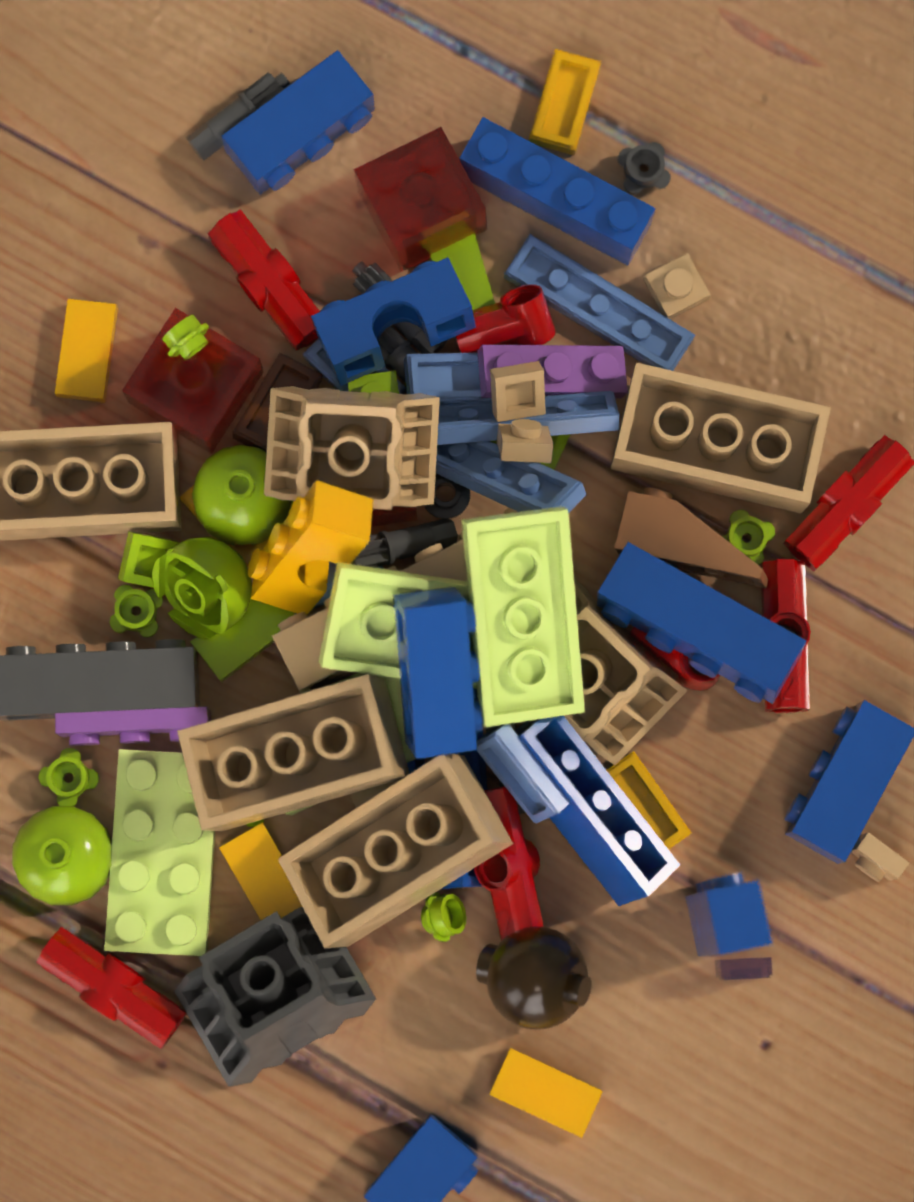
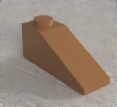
(682, 539)

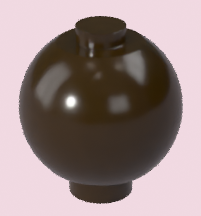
(535, 977)

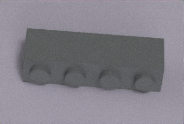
(97, 680)

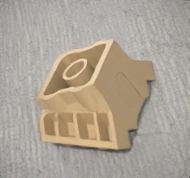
(354, 441)
(622, 684)

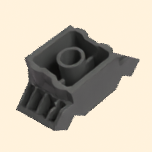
(271, 995)

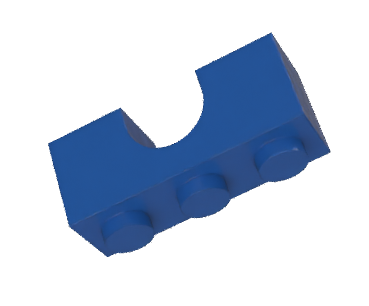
(425, 297)

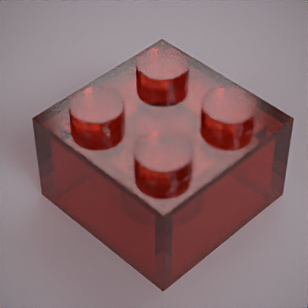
(420, 198)
(195, 393)

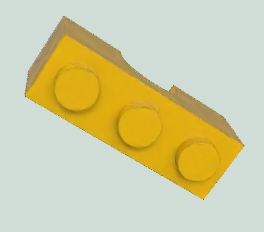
(320, 529)

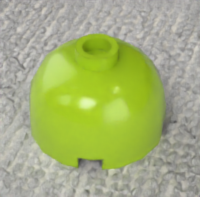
(232, 497)
(204, 585)
(62, 855)

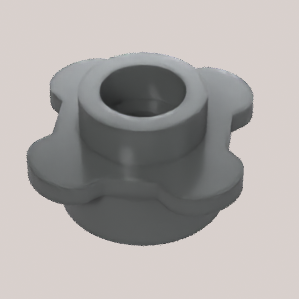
(650, 155)

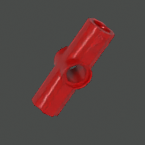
(266, 278)
(849, 502)
(786, 605)
(511, 871)
(111, 987)

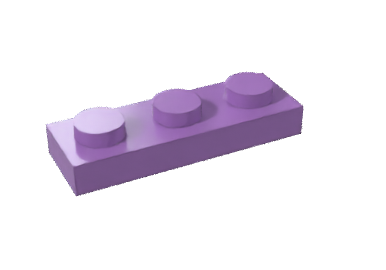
(566, 367)
(130, 725)

